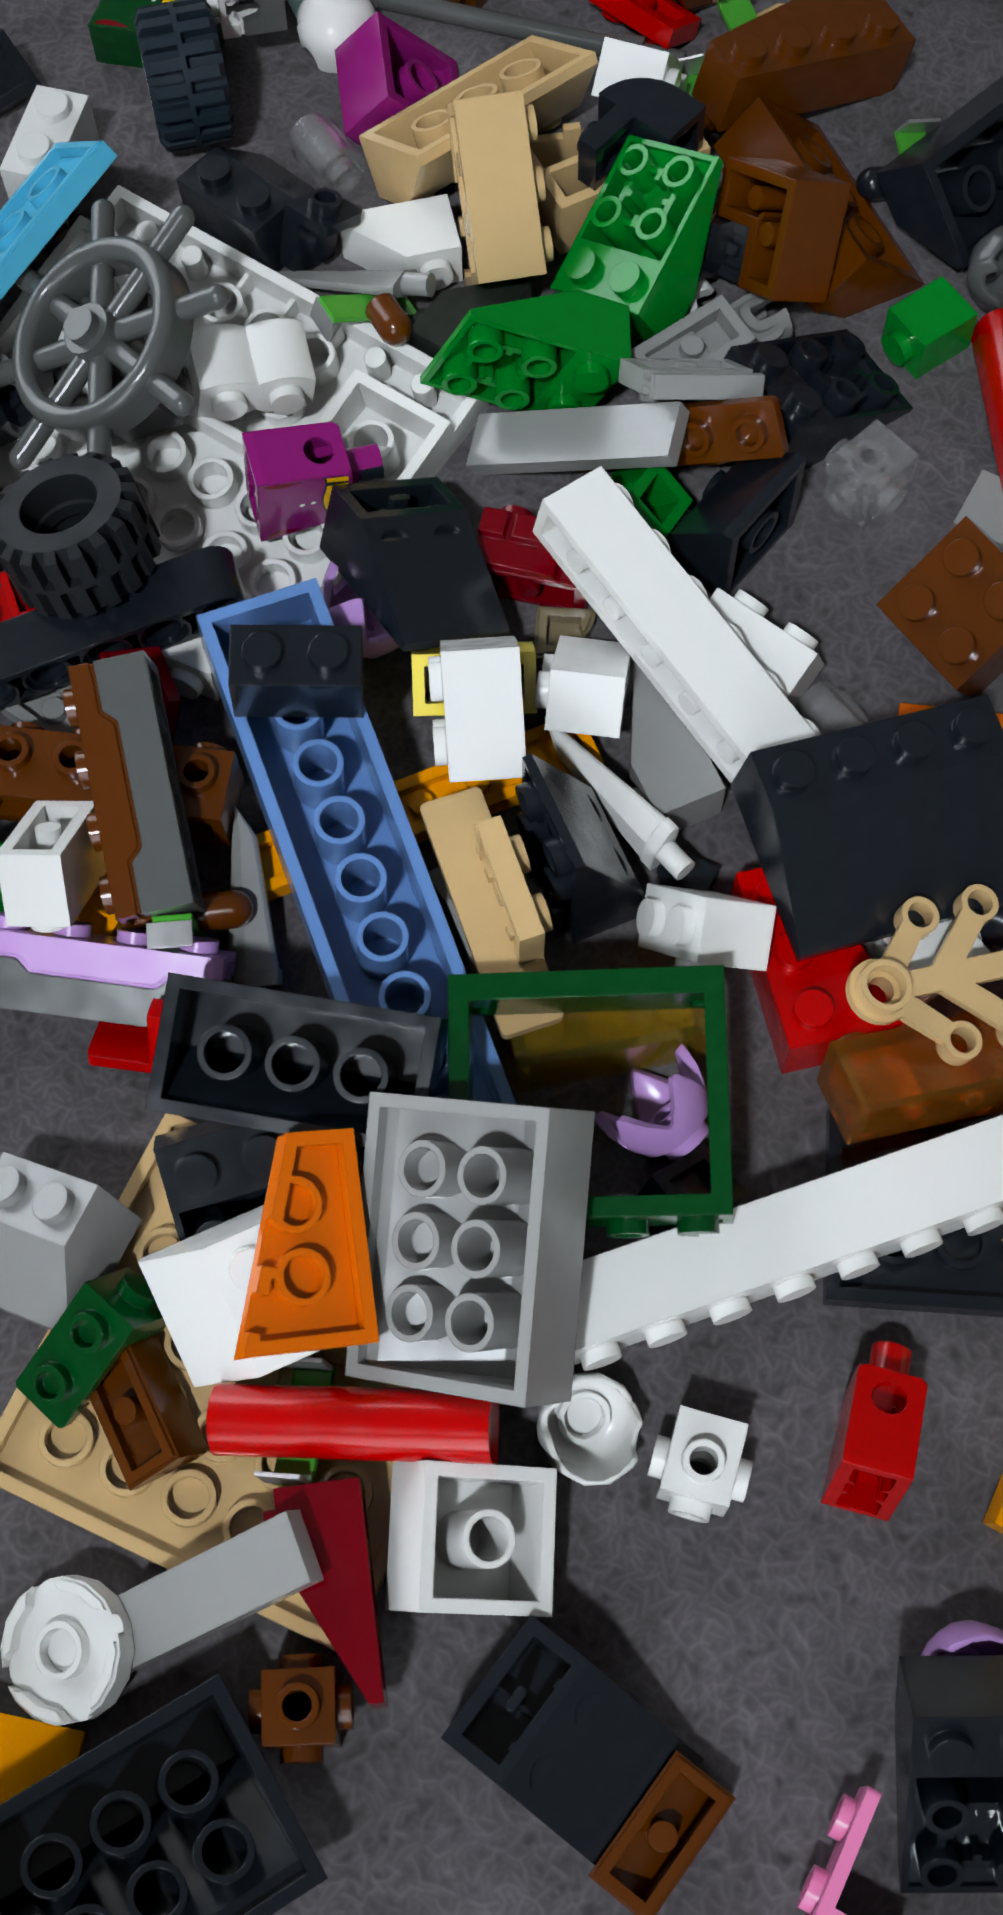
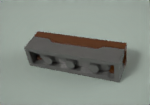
(134, 789)

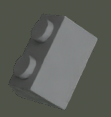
(54, 1238)

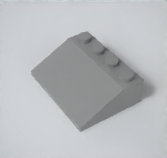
(474, 1246)

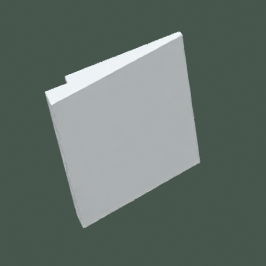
(197, 470)

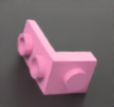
(848, 1828)

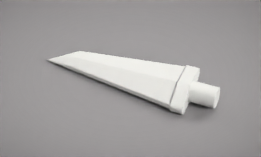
(636, 819)

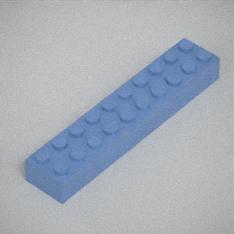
(347, 846)

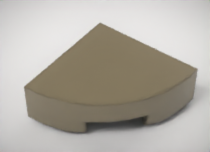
(558, 621)

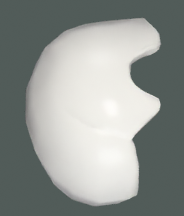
(327, 24)
(613, 1425)

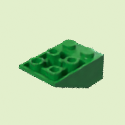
(646, 234)
(535, 352)

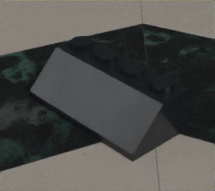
(951, 180)
(285, 1057)

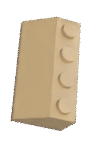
(413, 148)

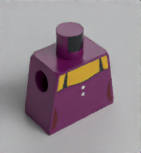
(294, 473)

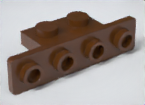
(732, 431)

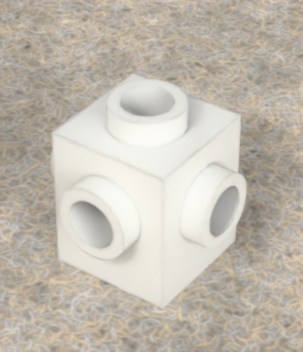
(704, 1439)

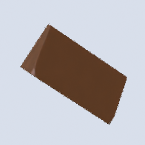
(146, 1415)
(662, 1836)

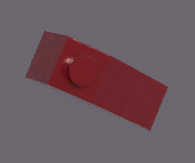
(347, 1596)

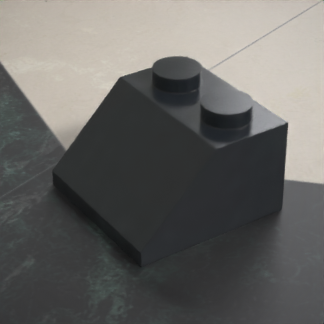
(241, 200)
(738, 520)

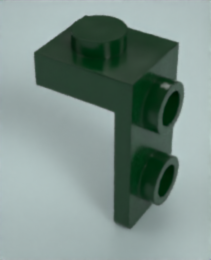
(87, 1343)

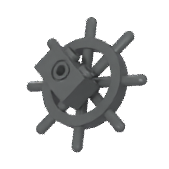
(121, 344)

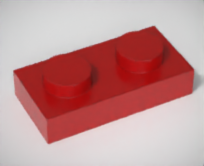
(658, 20)

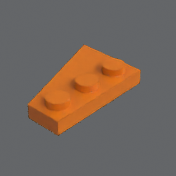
(311, 1253)

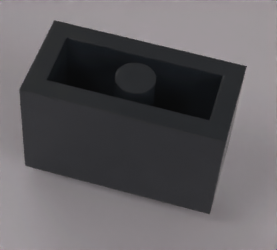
(296, 671)

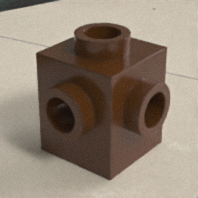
(321, 1729)

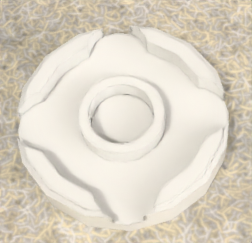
(67, 1650)

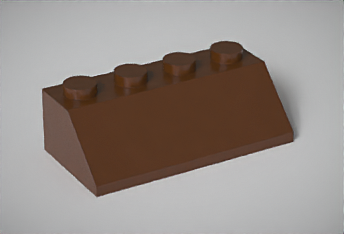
(868, 258)

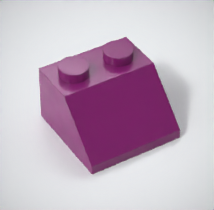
(384, 72)

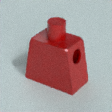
(877, 1434)

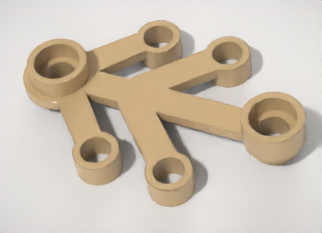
(949, 976)

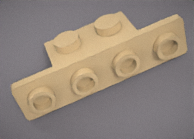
(490, 894)

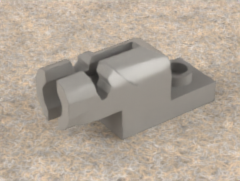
(716, 328)

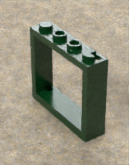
(615, 991)

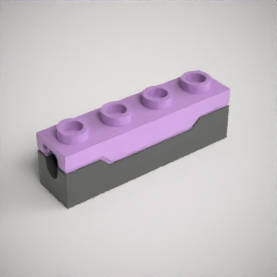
(97, 974)

